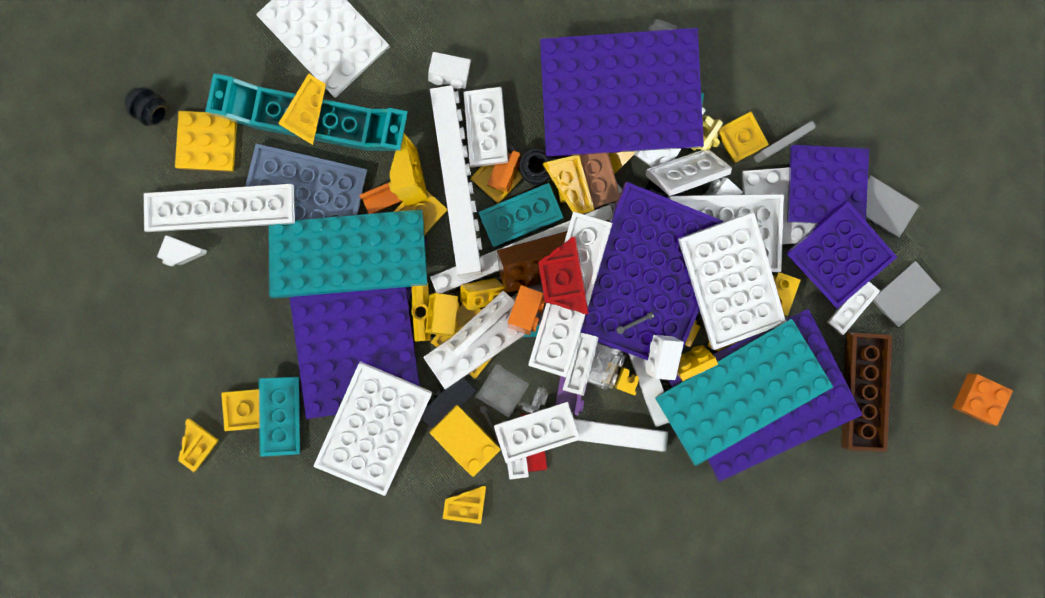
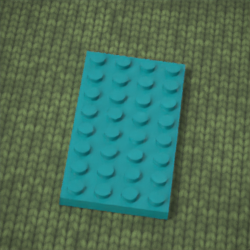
(347, 254)
(744, 392)

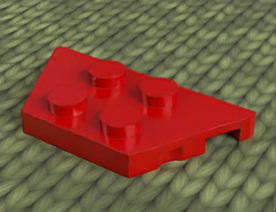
(563, 278)

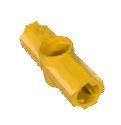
(420, 298)

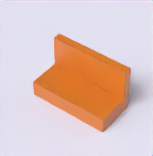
(504, 174)
(379, 199)

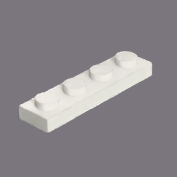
(480, 323)

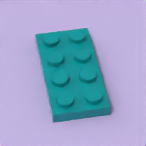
(521, 215)
(279, 416)

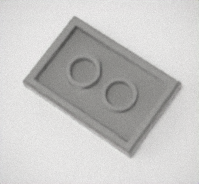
(784, 142)
(888, 207)
(906, 294)

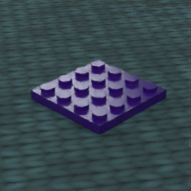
(825, 179)
(841, 254)

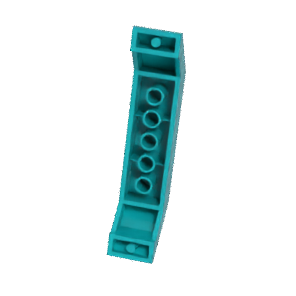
(337, 121)

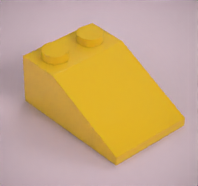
(407, 174)
(465, 440)

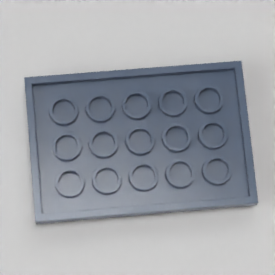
(320, 185)

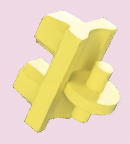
(710, 132)

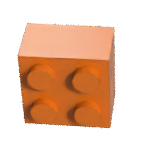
(525, 310)
(982, 399)

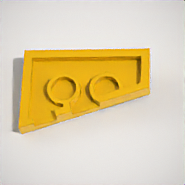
(305, 109)
(571, 182)

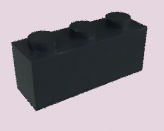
(447, 400)

